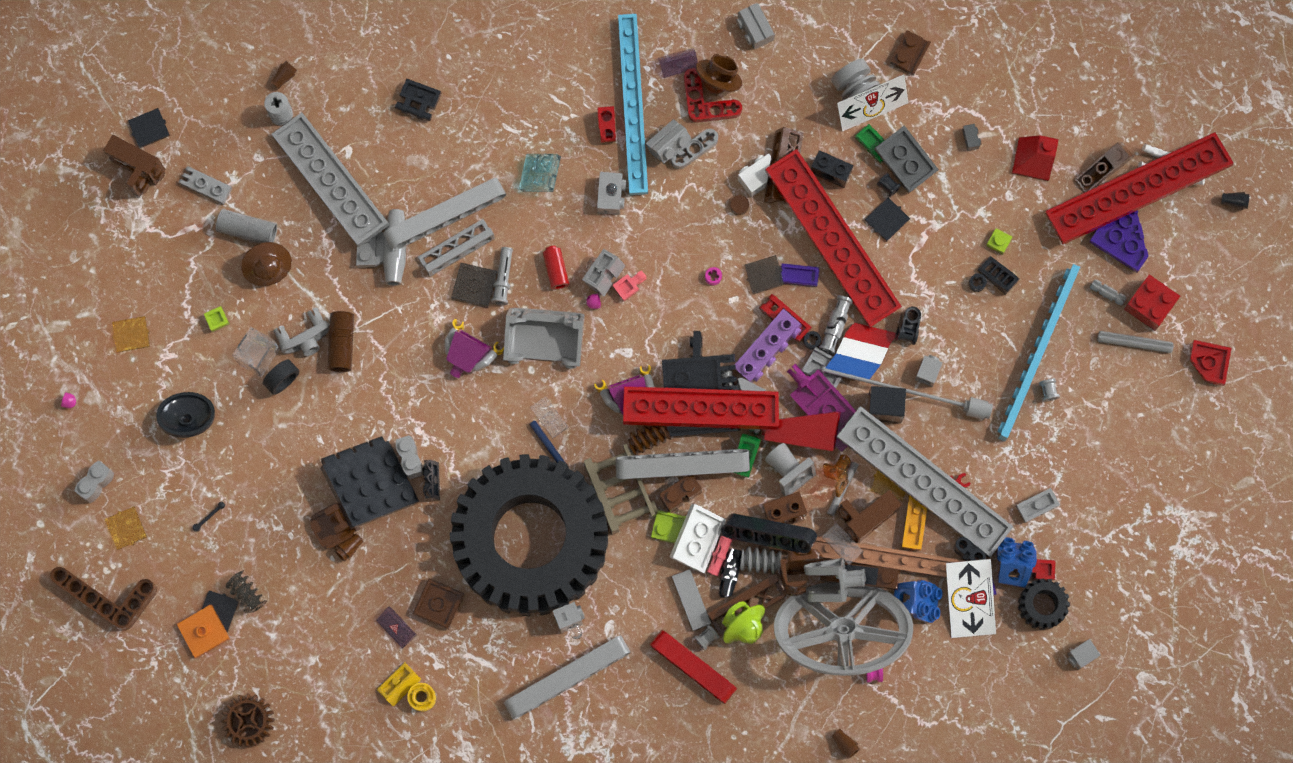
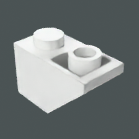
(754, 177)

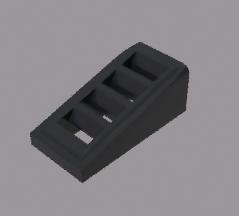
(1002, 269)

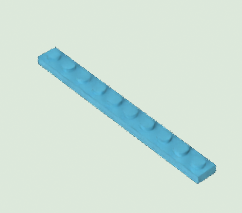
(633, 104)
(1034, 359)

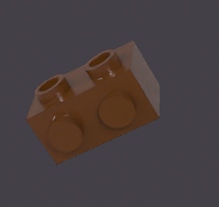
(786, 509)

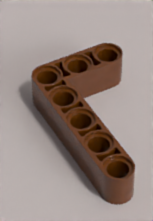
(101, 601)

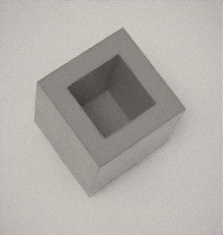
(929, 370)
(1083, 654)

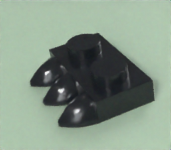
(432, 482)

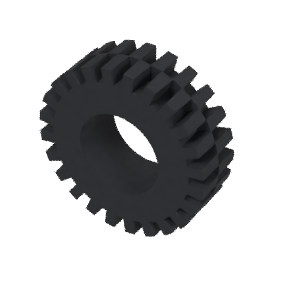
(517, 484)

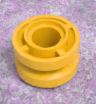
(421, 706)

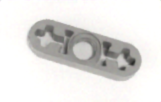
(695, 141)

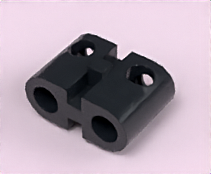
(969, 551)

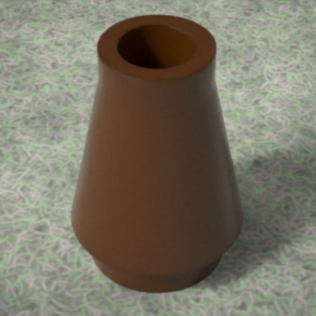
(283, 74)
(347, 548)
(845, 744)

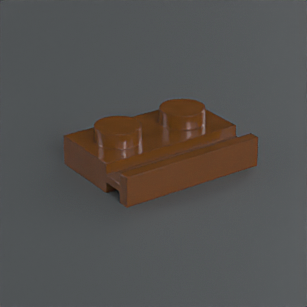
(910, 52)

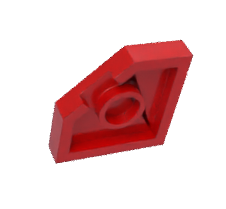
(1210, 361)

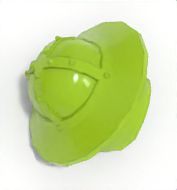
(745, 626)

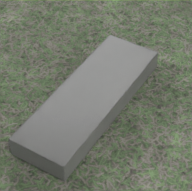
(691, 600)

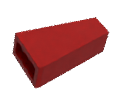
(810, 431)

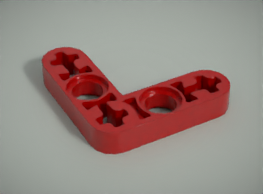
(705, 107)

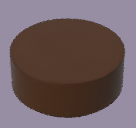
(739, 205)

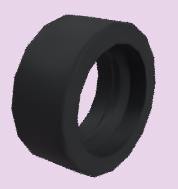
(280, 377)

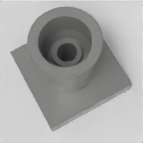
(793, 473)

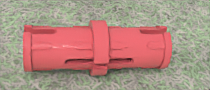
(719, 556)

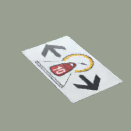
(873, 102)
(971, 598)

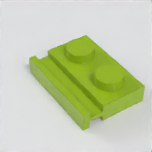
(667, 526)

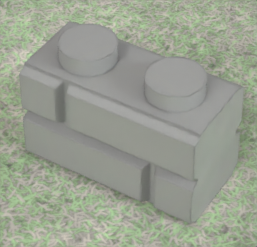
(755, 26)
(668, 141)

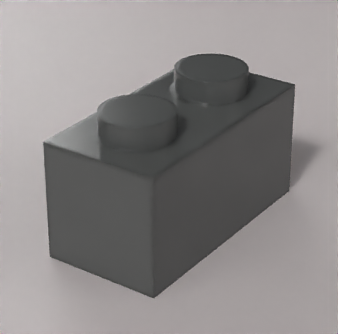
(970, 136)

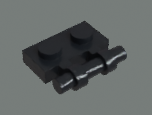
(419, 94)

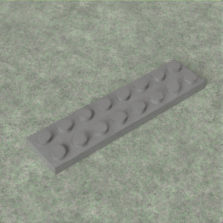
(330, 179)

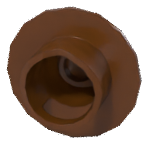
(719, 74)
(266, 264)

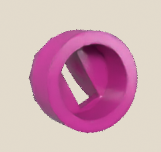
(593, 301)
(68, 401)

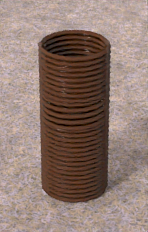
(341, 341)

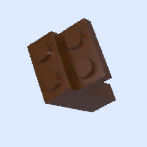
(144, 166)
(866, 522)

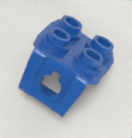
(1016, 556)
(922, 601)

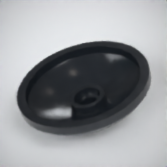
(185, 414)

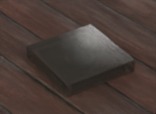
(474, 285)

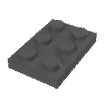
(906, 159)

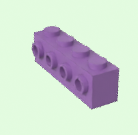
(767, 346)

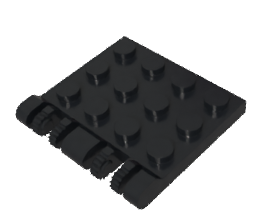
(698, 373)

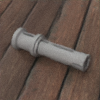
(501, 285)

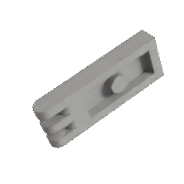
(206, 185)

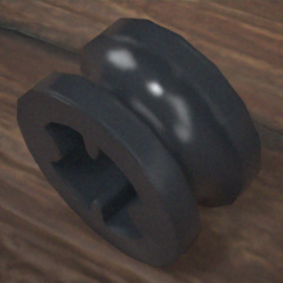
(975, 277)
(817, 342)

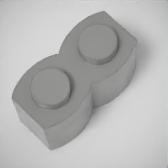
(409, 454)
(96, 479)

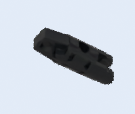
(730, 573)

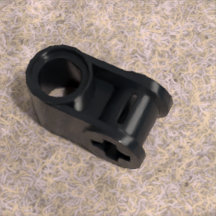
(907, 329)

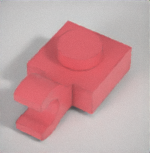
(628, 286)

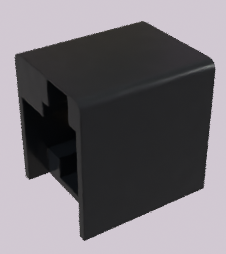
(887, 403)

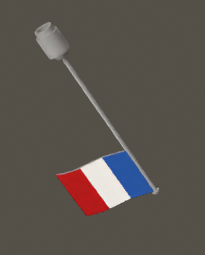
(862, 355)

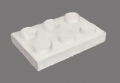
(697, 538)

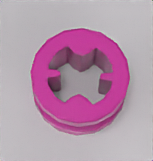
(718, 274)

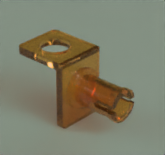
(839, 473)

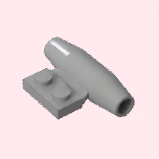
(379, 251)

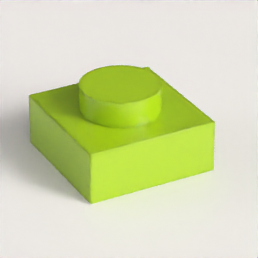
(999, 241)
(216, 319)

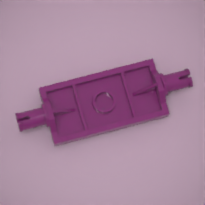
(818, 395)

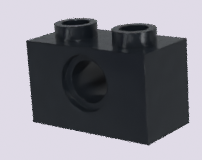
(831, 169)

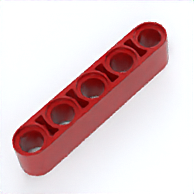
(693, 666)

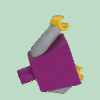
(467, 351)
(614, 394)

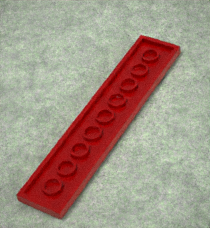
(1139, 188)
(833, 238)

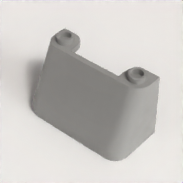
(544, 336)

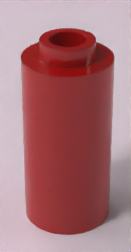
(555, 267)

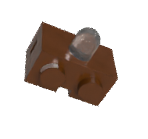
(678, 491)

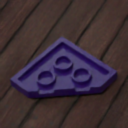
(1123, 241)

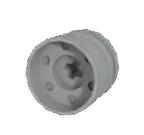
(854, 78)

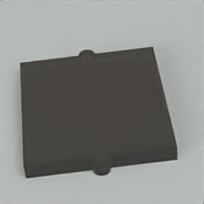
(764, 274)

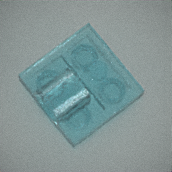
(539, 172)

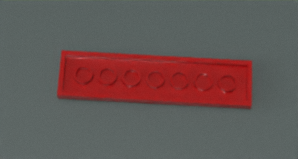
(701, 408)

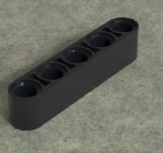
(769, 533)

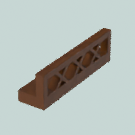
(779, 150)
(747, 596)

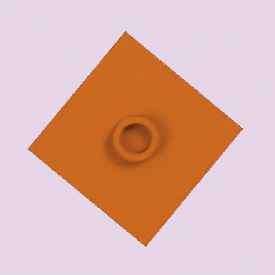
(203, 631)

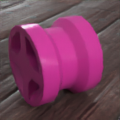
(875, 675)

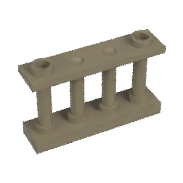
(609, 503)

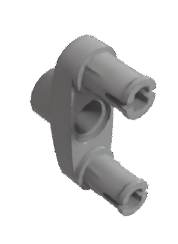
(305, 341)

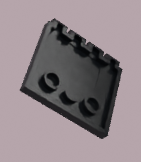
(368, 482)

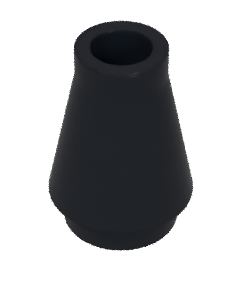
(1237, 200)

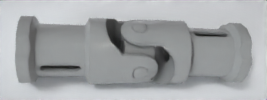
(836, 324)

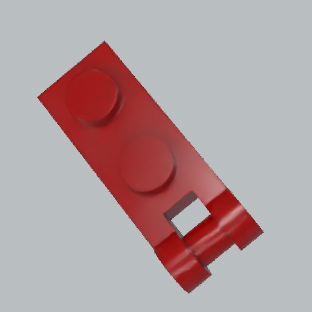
(773, 300)

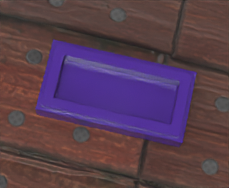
(800, 275)

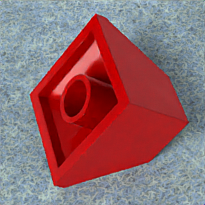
(1035, 156)

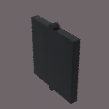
(148, 128)
(887, 219)
(224, 607)

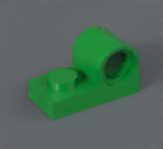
(752, 444)

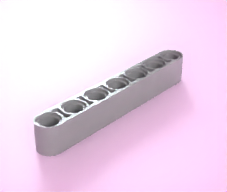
(444, 214)
(682, 464)
(567, 677)

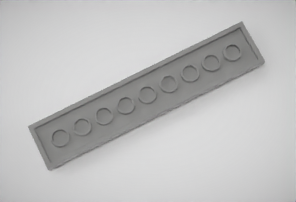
(924, 481)

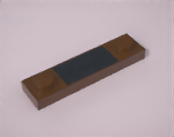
(875, 576)

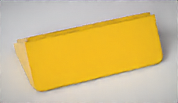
(398, 684)

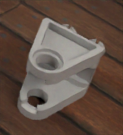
(834, 567)

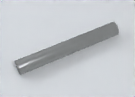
(836, 501)

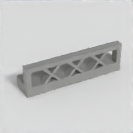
(459, 250)

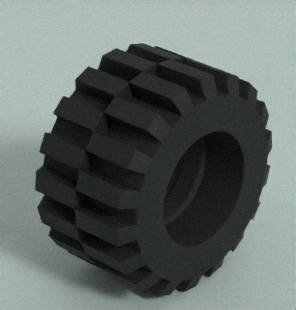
(1055, 592)

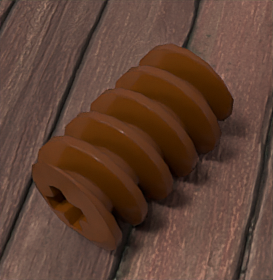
(648, 437)

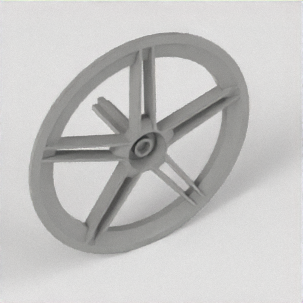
(844, 630)

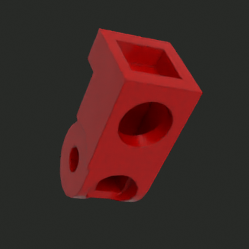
(606, 121)

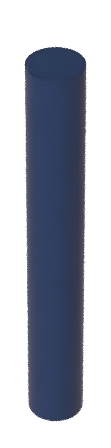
(546, 442)

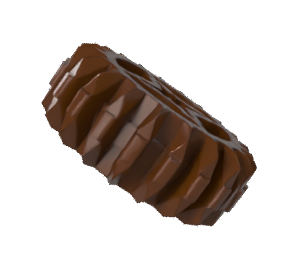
(253, 713)

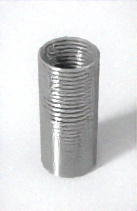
(245, 227)

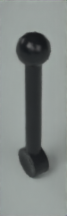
(197, 527)

